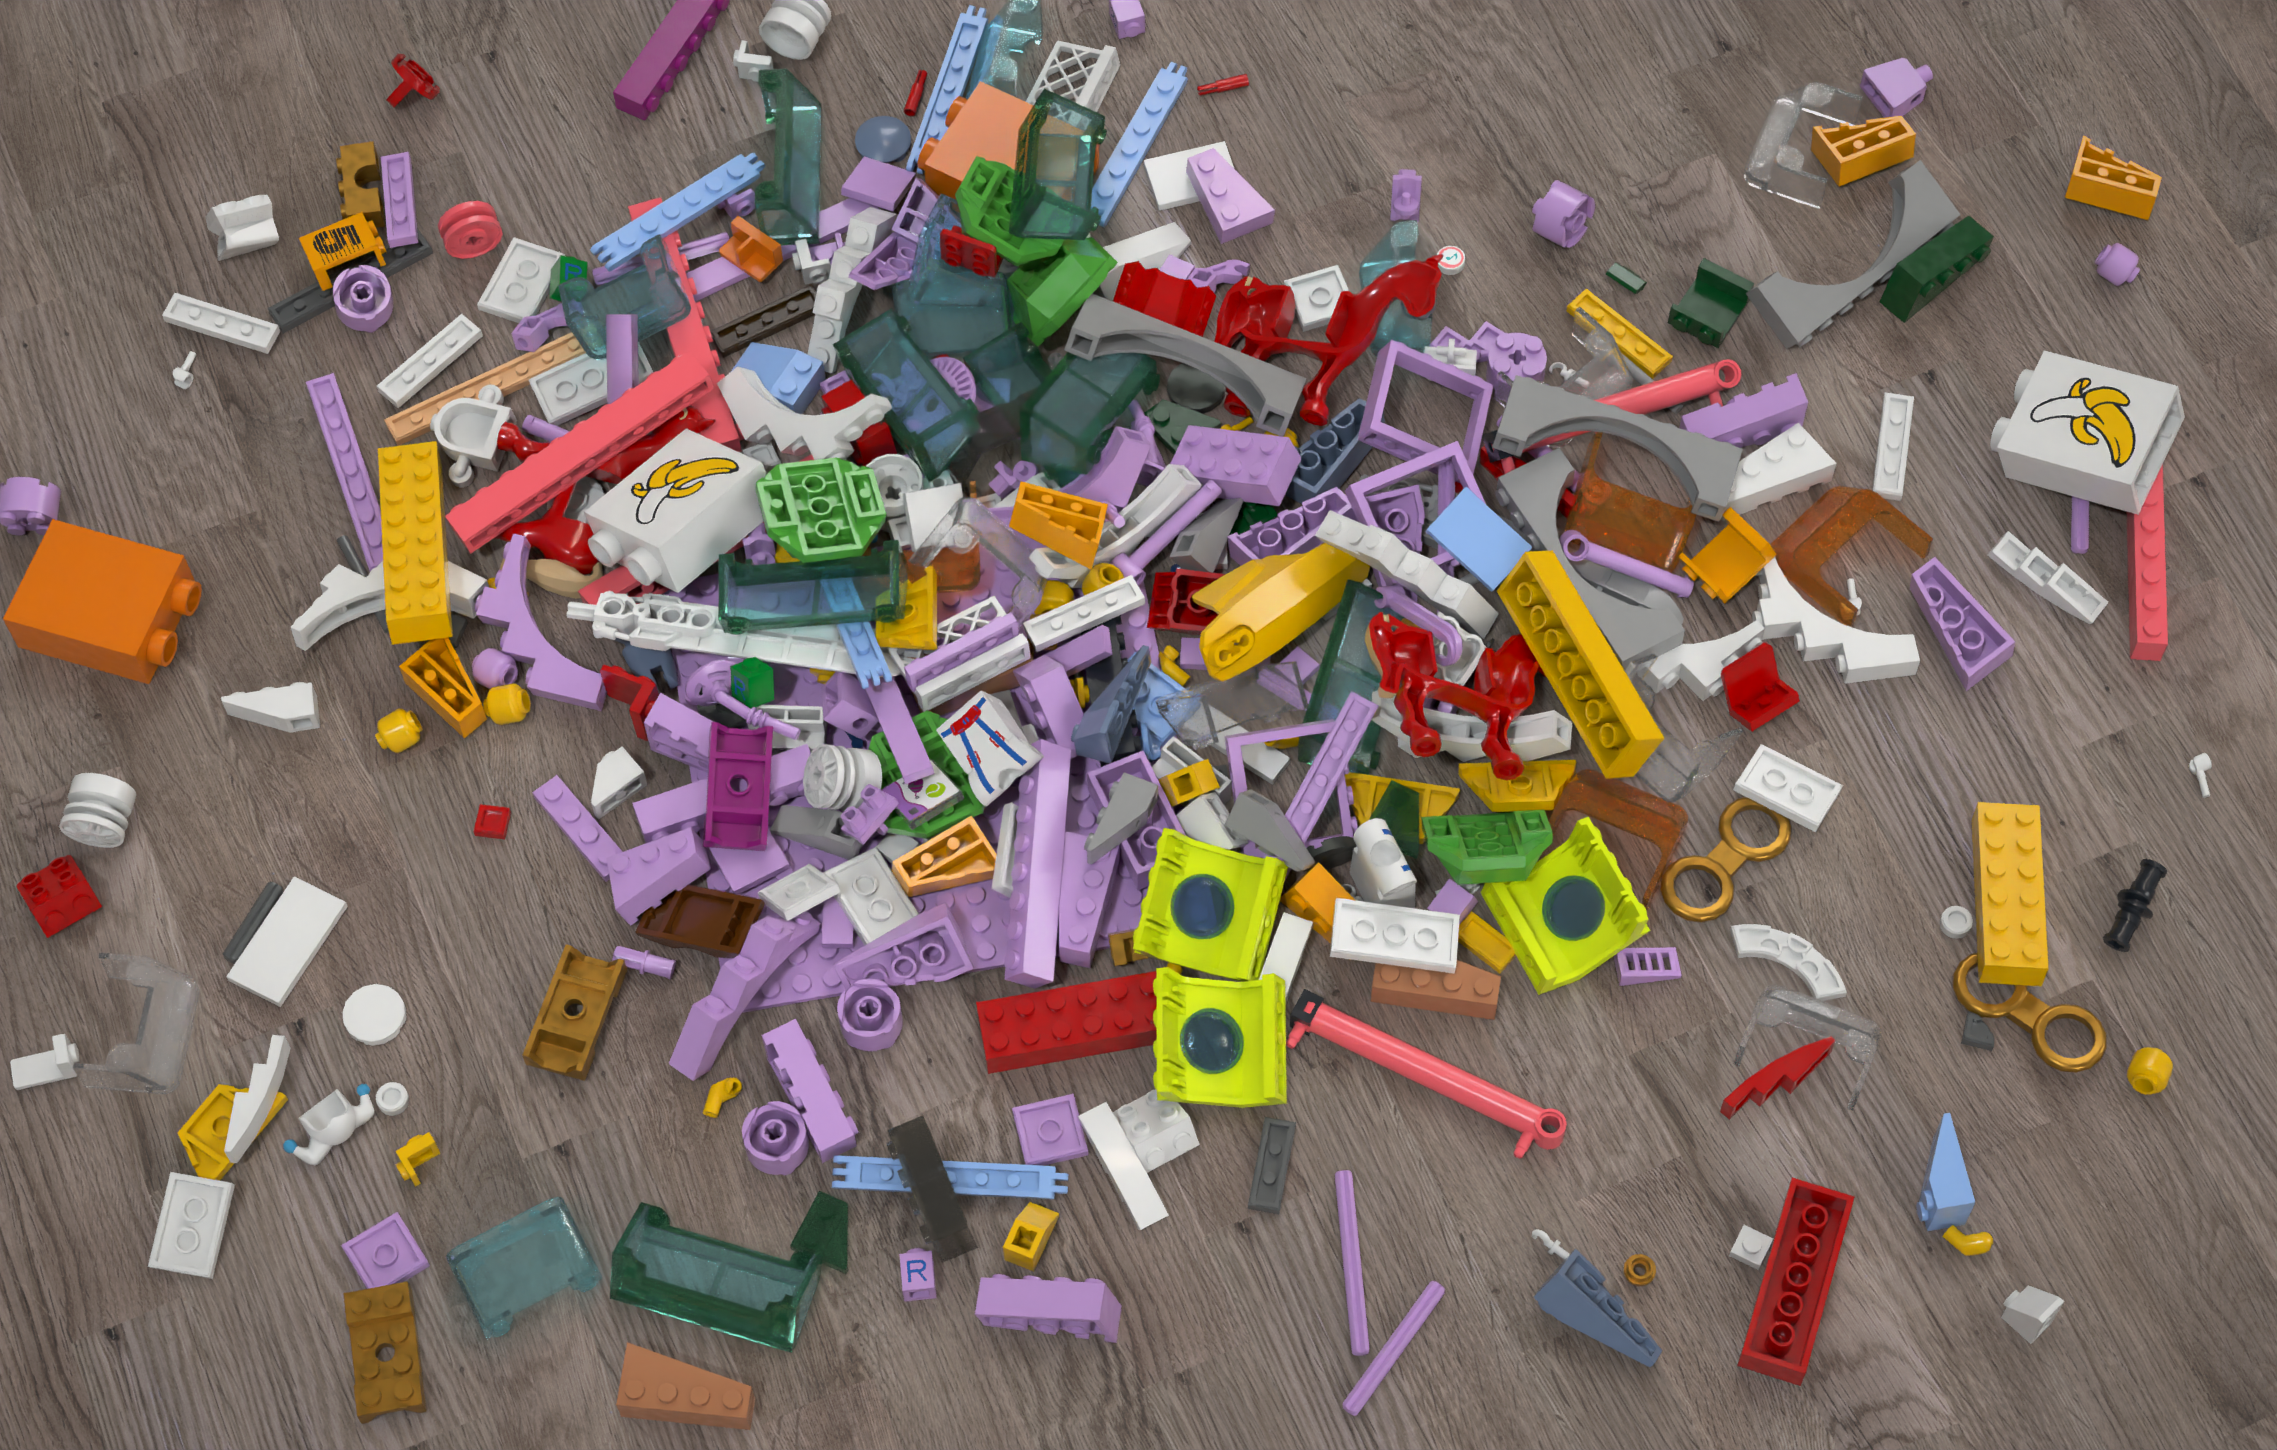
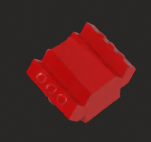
(1165, 297)
(1173, 603)

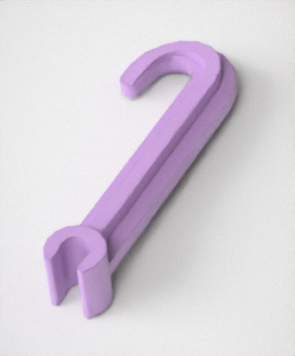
(1395, 598)

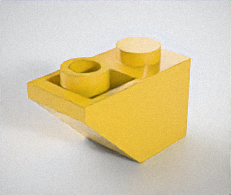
(1189, 782)
(1029, 1236)

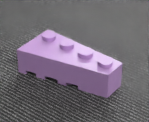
(1751, 418)
(1291, 531)
(1962, 626)
(1083, 899)
(809, 1091)
(1049, 1305)

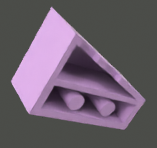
(1227, 197)
(915, 210)
(1051, 699)
(678, 732)
(655, 870)

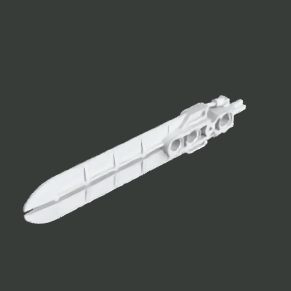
(668, 623)

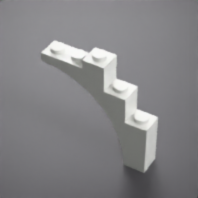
(839, 293)
(765, 418)
(1142, 520)
(1414, 571)
(352, 595)
(1856, 652)
(1701, 663)
(1462, 735)

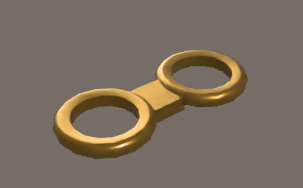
(1723, 861)
(2033, 1017)

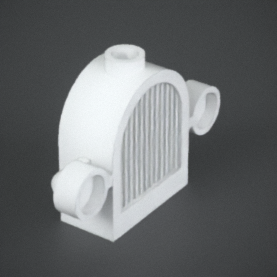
(470, 432)

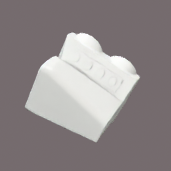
(242, 226)
(1468, 661)

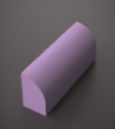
(621, 354)

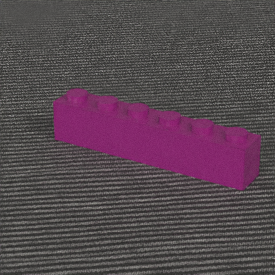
(666, 55)

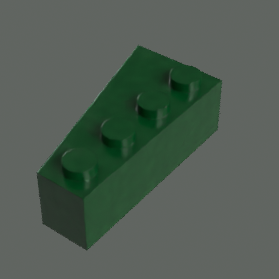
(1935, 267)

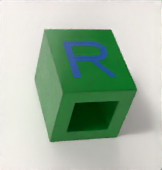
(564, 270)
(752, 682)

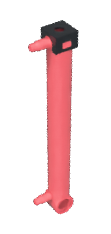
(1645, 400)
(1427, 1070)

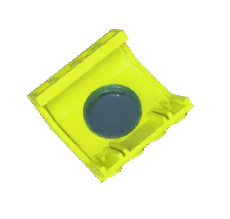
(1209, 908)
(1568, 911)
(1220, 1040)

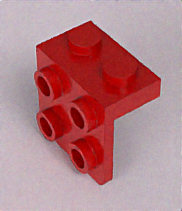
(969, 252)
(1755, 689)
(636, 691)
(58, 895)

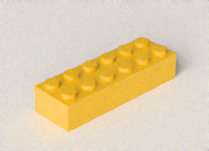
(2009, 894)

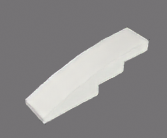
(2047, 579)
(1287, 949)
(253, 1107)
(1122, 1165)

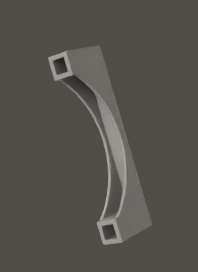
(1800, 308)
(1114, 328)
(1698, 462)
(1533, 499)

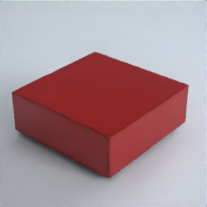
(492, 821)

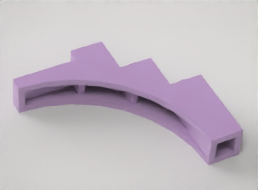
(1108, 480)
(509, 608)
(738, 981)

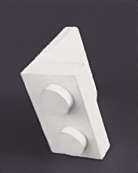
(1156, 1129)

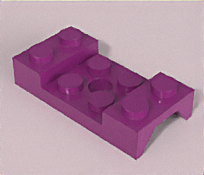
(735, 817)

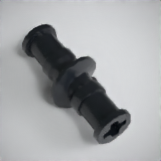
(2134, 905)

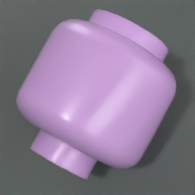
(2117, 264)
(494, 668)

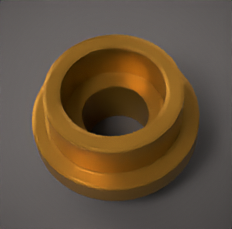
(1644, 1262)

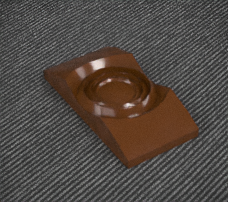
(701, 921)

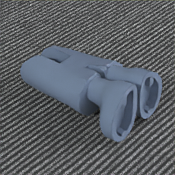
(649, 661)

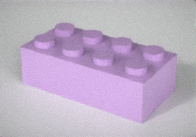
(1239, 462)
(1140, 848)

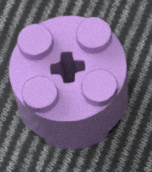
(1562, 214)
(355, 285)
(1516, 355)
(28, 505)
(867, 1031)
(778, 1154)

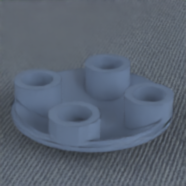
(883, 139)

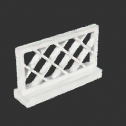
(1098, 76)
(973, 671)

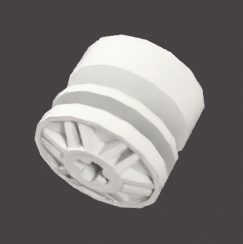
(794, 26)
(895, 476)
(838, 776)
(97, 810)

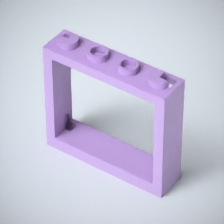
(1405, 445)
(1357, 491)
(1237, 774)

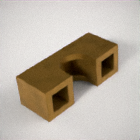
(360, 166)

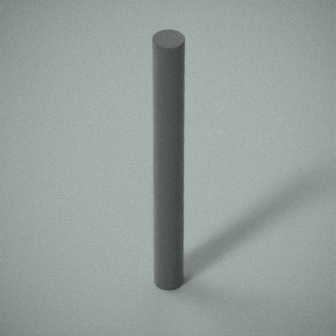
(356, 566)

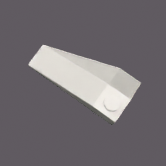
(1148, 248)

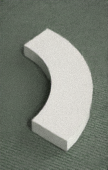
(1792, 952)

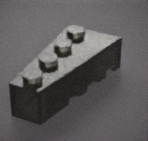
(931, 1189)

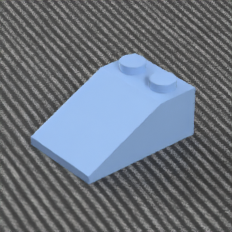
(785, 373)
(1946, 1189)

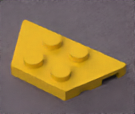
(919, 625)
(1369, 789)
(1534, 789)
(208, 1127)

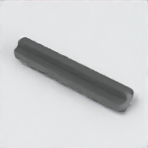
(253, 921)

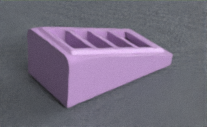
(1637, 976)

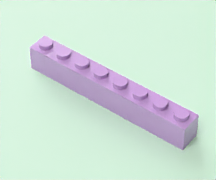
(1038, 868)

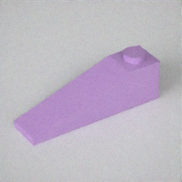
(887, 263)
(1401, 514)
(915, 951)

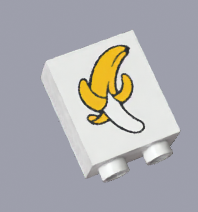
(2088, 431)
(677, 511)

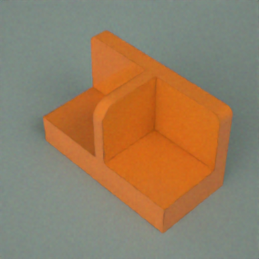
(751, 250)

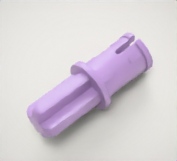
(645, 962)

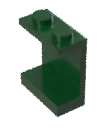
(1711, 304)

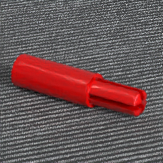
(1224, 85)
(915, 94)

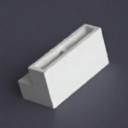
(806, 718)
(1178, 756)

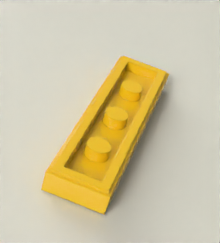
(1630, 340)

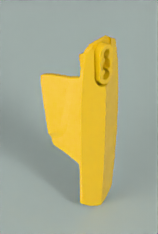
(1270, 605)

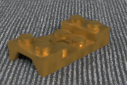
(564, 1041)
(380, 1320)

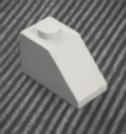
(615, 781)
(1206, 820)
(2031, 1311)

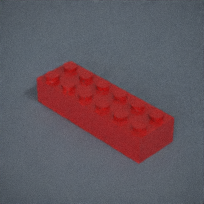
(1068, 1022)
(1796, 1281)

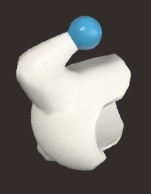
(331, 1124)

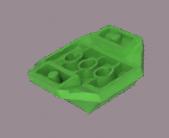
(986, 209)
(1055, 286)
(821, 508)
(937, 750)
(1488, 845)

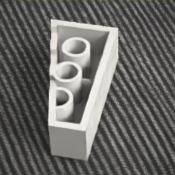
(1778, 469)

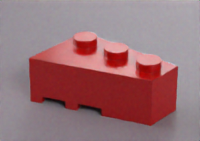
(875, 439)

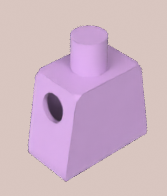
(1895, 86)
(848, 705)

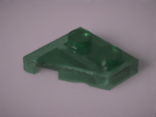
(1401, 812)
(825, 1231)

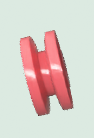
(470, 229)

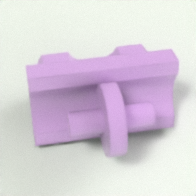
(1405, 195)
(1009, 479)
(759, 546)
(870, 815)

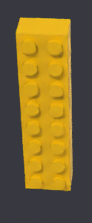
(414, 543)
(1580, 664)

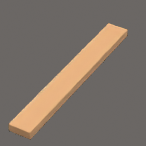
(507, 377)

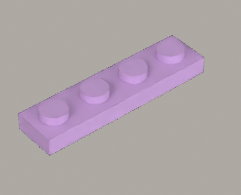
(399, 199)
(960, 651)
(577, 824)

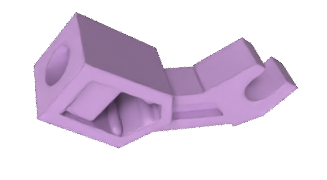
(1225, 272)
(533, 330)

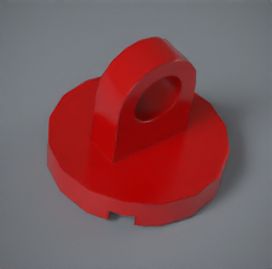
(414, 78)

